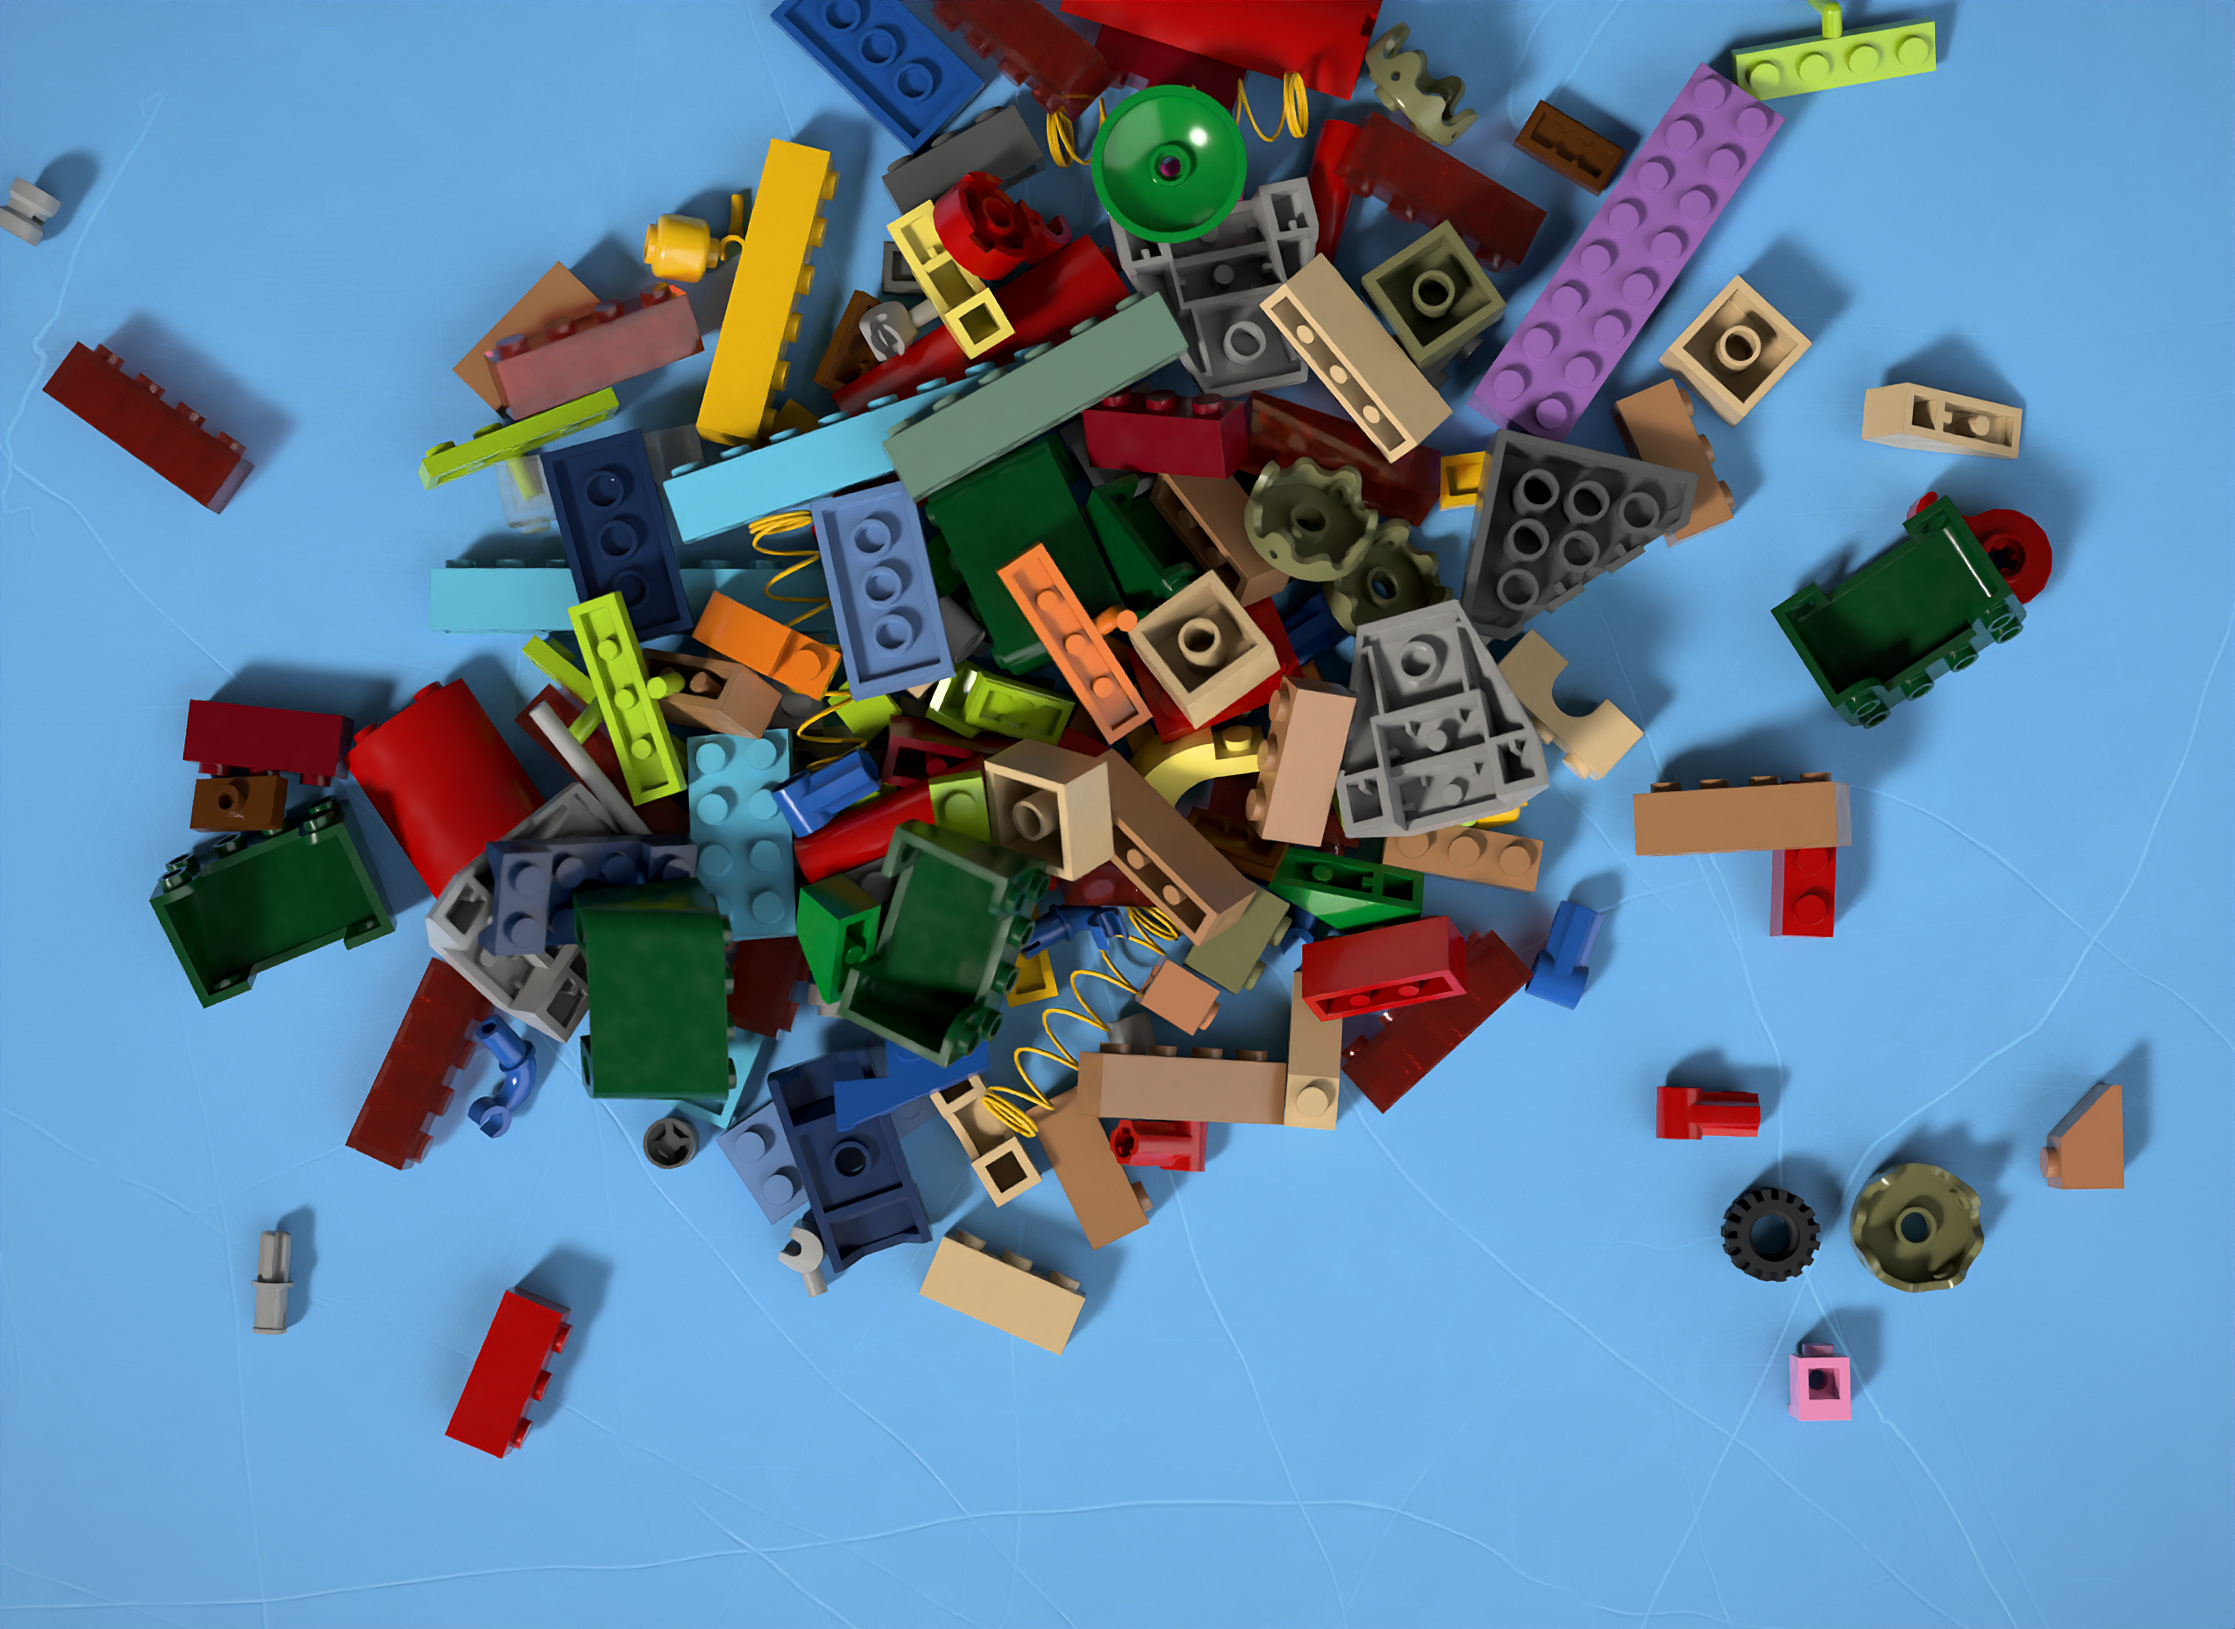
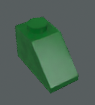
(836, 931)

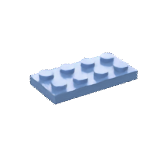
(882, 591)
(765, 1160)

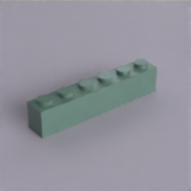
(1035, 396)

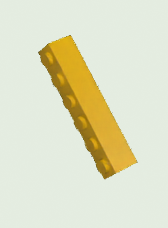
(767, 294)

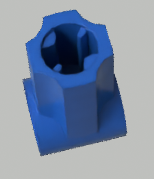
(1314, 629)
(815, 797)
(1561, 966)

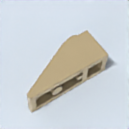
(1940, 422)
(1311, 1066)

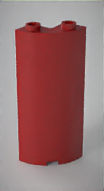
(1271, 37)
(1038, 305)
(442, 780)

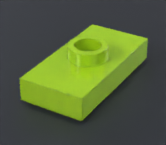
(1017, 708)

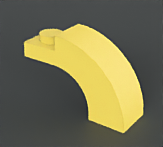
(957, 295)
(1197, 757)

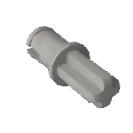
(272, 1283)

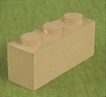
(1004, 1291)

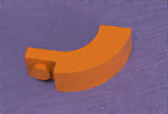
(767, 646)

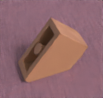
(2087, 1143)

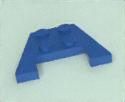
(907, 1080)

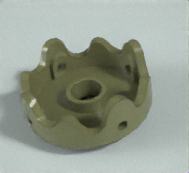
(1408, 86)
(1324, 499)
(1403, 570)
(1951, 1235)

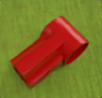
(1692, 1113)
(1162, 1143)

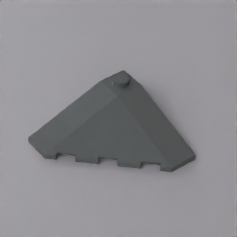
(1556, 520)

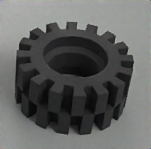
(1801, 1234)

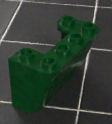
(1000, 514)
(1143, 547)
(1903, 618)
(271, 899)
(946, 942)
(656, 992)

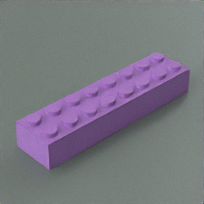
(1626, 258)

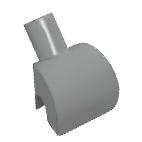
(893, 328)
(807, 1259)

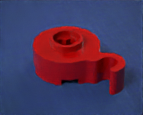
(990, 231)
(2016, 537)

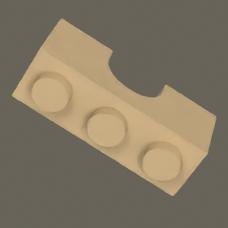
(1591, 741)
(990, 1144)

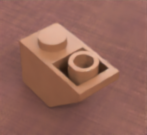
(1179, 996)

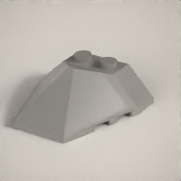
(1220, 282)
(1432, 729)
(536, 988)

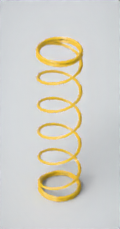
(1297, 129)
(785, 522)
(1018, 1119)

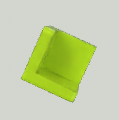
(951, 697)
(866, 717)

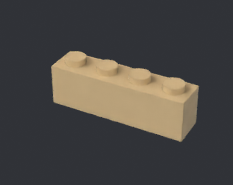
(1356, 358)

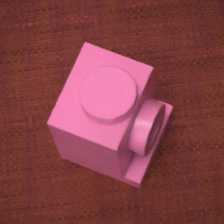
(1832, 1397)

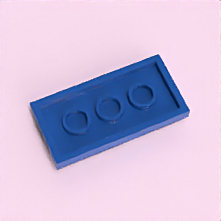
(884, 63)

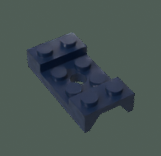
(540, 875)
(859, 1208)

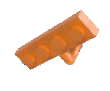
(1077, 640)

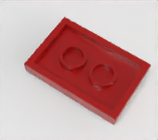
(1169, 718)

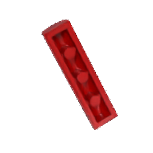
(1328, 193)
(868, 831)

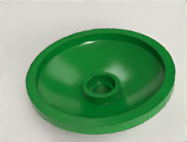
(1162, 125)

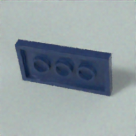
(618, 531)

